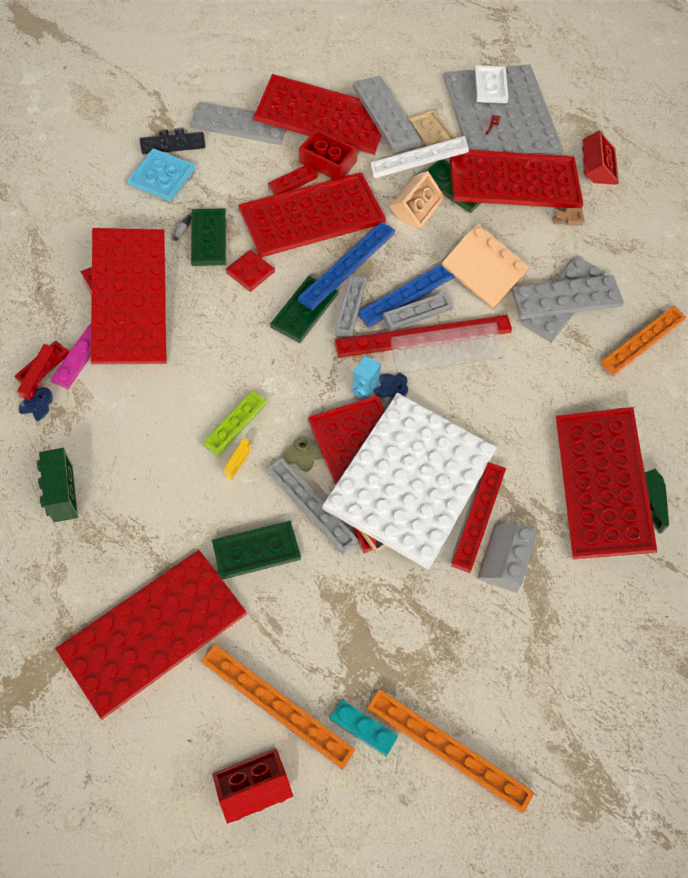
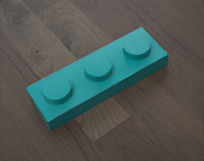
(364, 728)

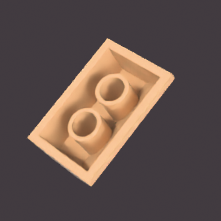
(417, 200)

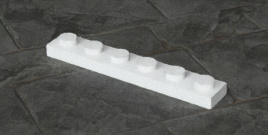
(419, 157)

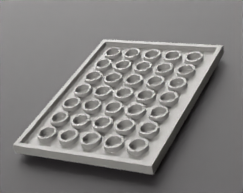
(524, 119)

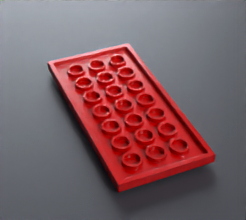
(309, 107)
(515, 179)
(311, 214)
(128, 296)
(341, 436)
(605, 484)
(150, 633)

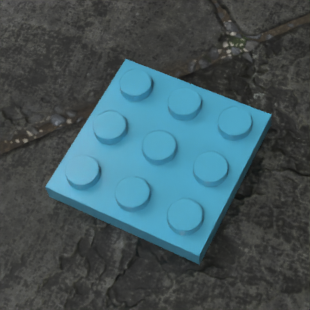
(161, 174)

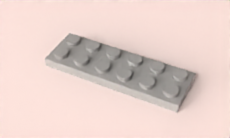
(386, 114)
(234, 123)
(567, 297)
(550, 326)

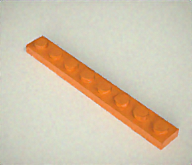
(279, 707)
(451, 751)

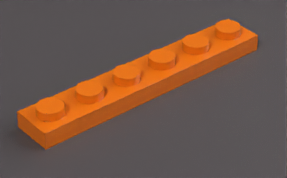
(643, 341)

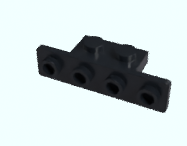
(173, 141)

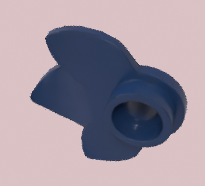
(392, 385)
(37, 405)

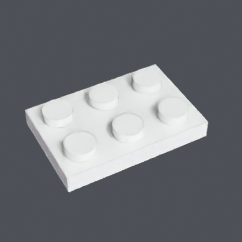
(491, 84)

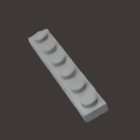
(312, 506)

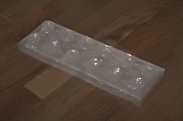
(446, 347)

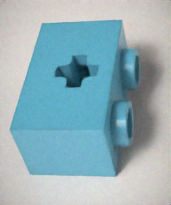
(366, 377)

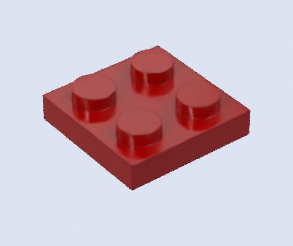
(250, 270)

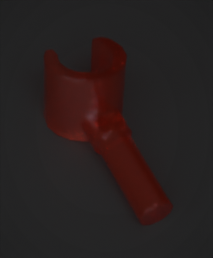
(494, 121)

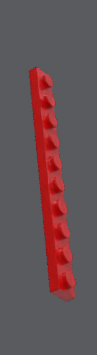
(381, 341)

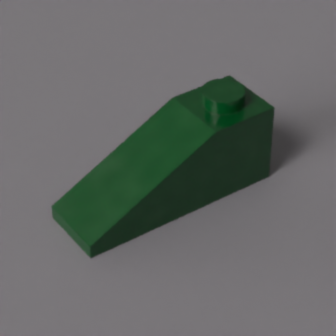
(658, 499)

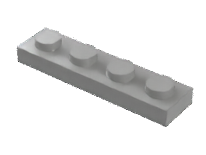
(350, 306)
(417, 311)

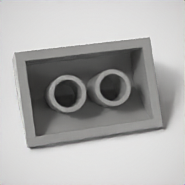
(508, 556)

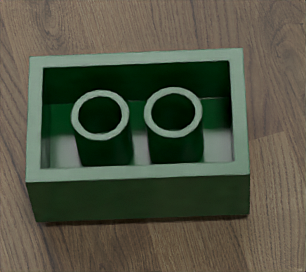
(57, 485)

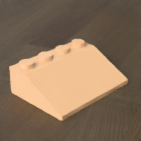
(485, 266)

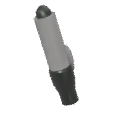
(181, 227)

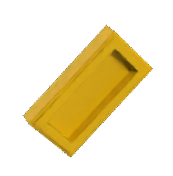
(237, 459)

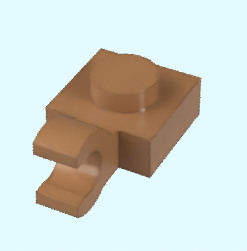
(572, 216)

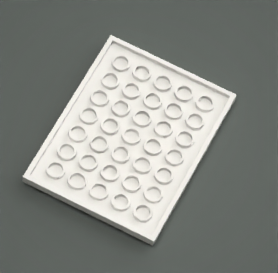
(410, 480)

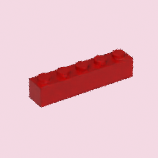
(37, 372)

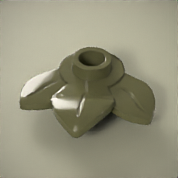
(303, 456)

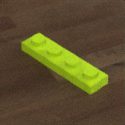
(234, 423)

